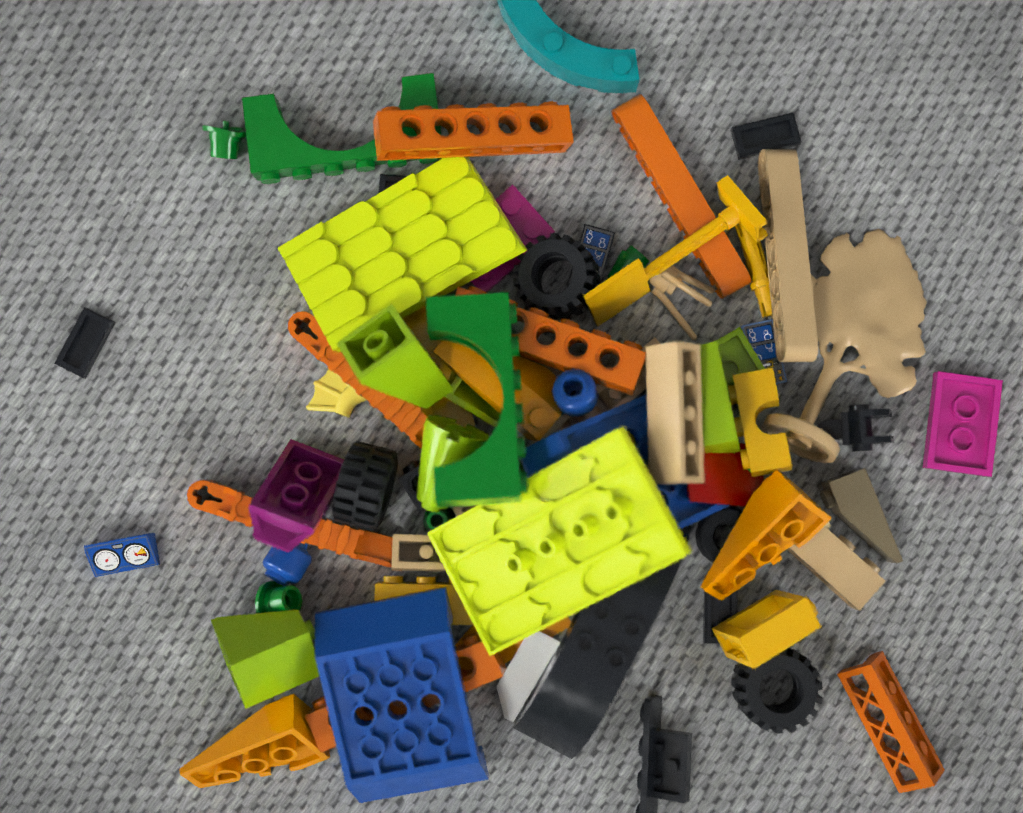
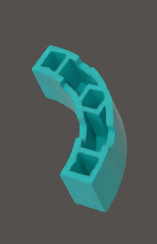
(567, 56)

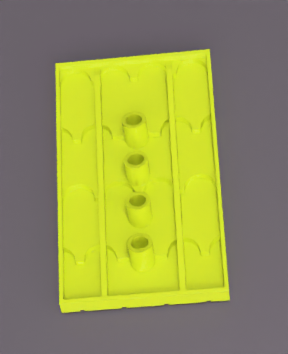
(401, 247)
(569, 543)

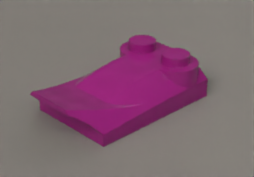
(294, 496)

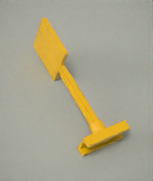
(632, 281)

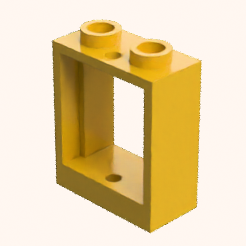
(767, 627)

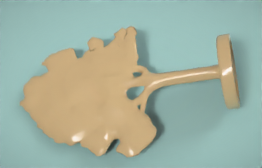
(867, 304)

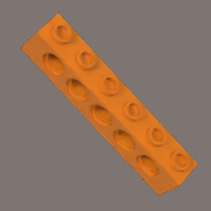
(394, 144)
(622, 377)
(484, 670)

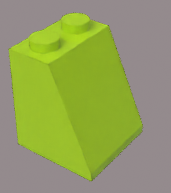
(393, 360)
(267, 652)

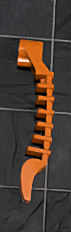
(402, 413)
(341, 538)

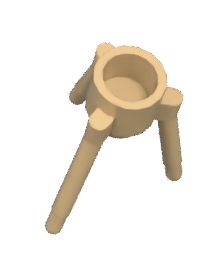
(668, 282)

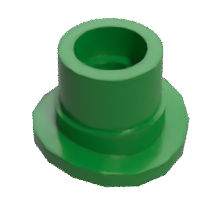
(224, 140)
(275, 597)

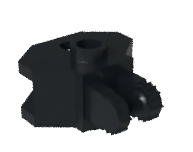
(856, 427)

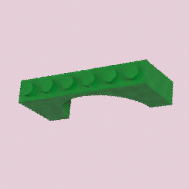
(279, 153)
(492, 471)

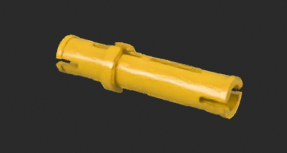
(758, 269)

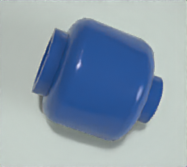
(578, 383)
(287, 566)

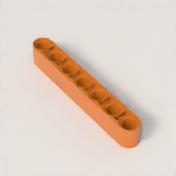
(680, 192)

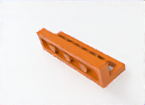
(902, 721)

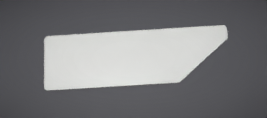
(525, 672)

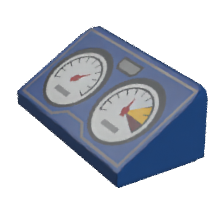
(123, 554)

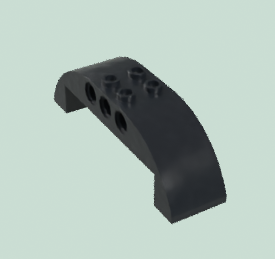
(594, 663)

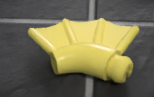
(334, 396)

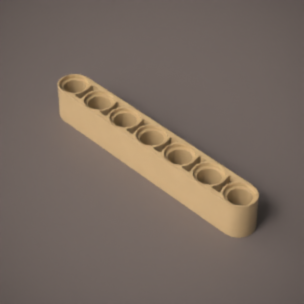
(787, 256)

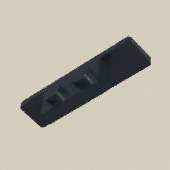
(664, 760)

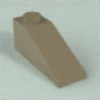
(857, 505)

